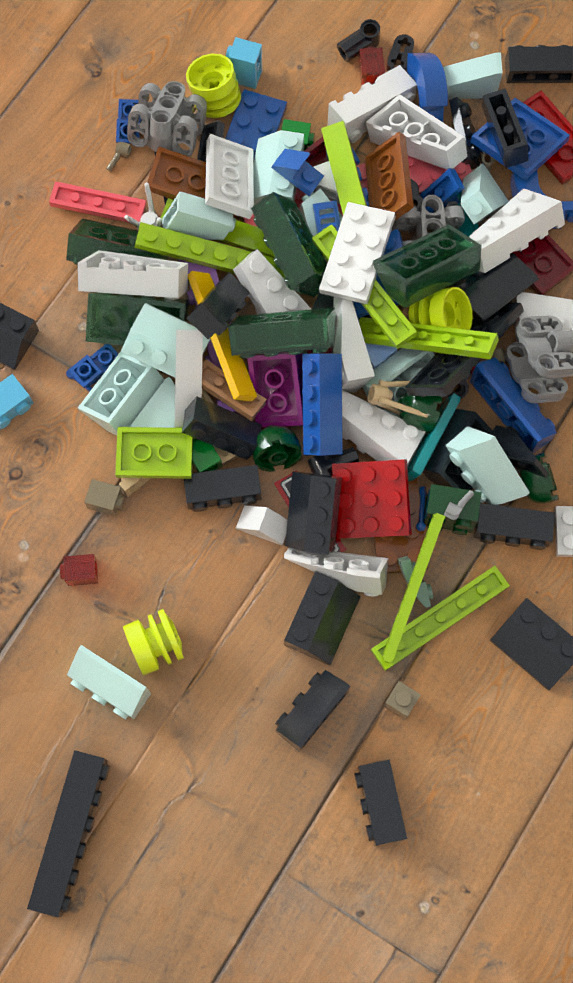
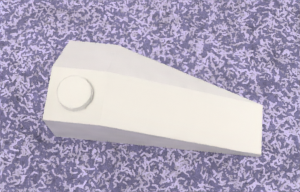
(350, 343)

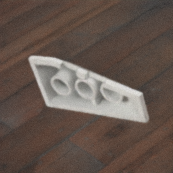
(354, 571)

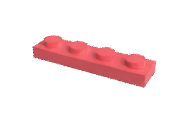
(96, 202)

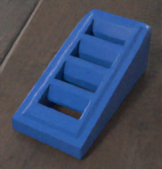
(326, 205)

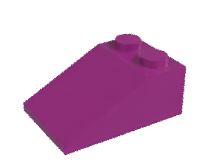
(281, 383)

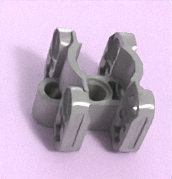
(167, 118)
(425, 220)
(544, 359)

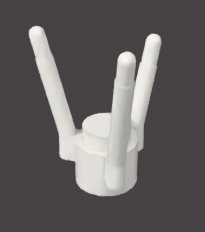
(148, 217)

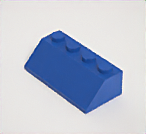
(505, 399)
(322, 404)

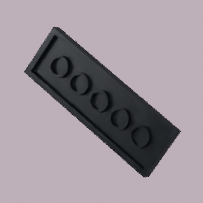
(447, 370)

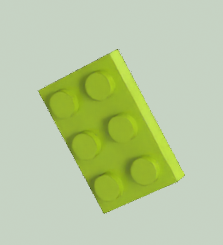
(153, 453)

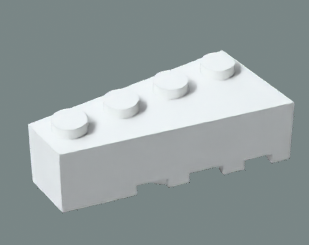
(369, 100)
(425, 135)
(515, 225)
(132, 275)
(267, 286)
(543, 306)
(378, 431)

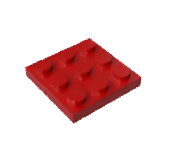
(373, 499)

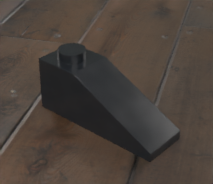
(517, 451)

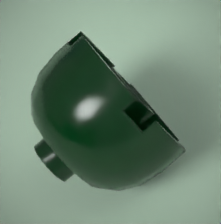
(425, 405)
(276, 447)
(540, 487)

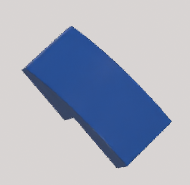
(124, 109)
(92, 368)

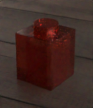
(371, 64)
(79, 570)

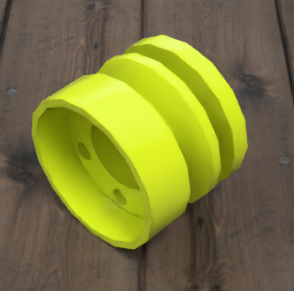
(216, 82)
(444, 309)
(153, 642)

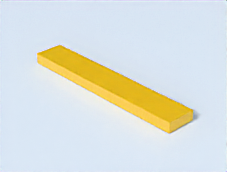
(232, 366)

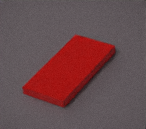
(562, 161)

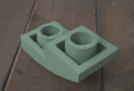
(425, 591)

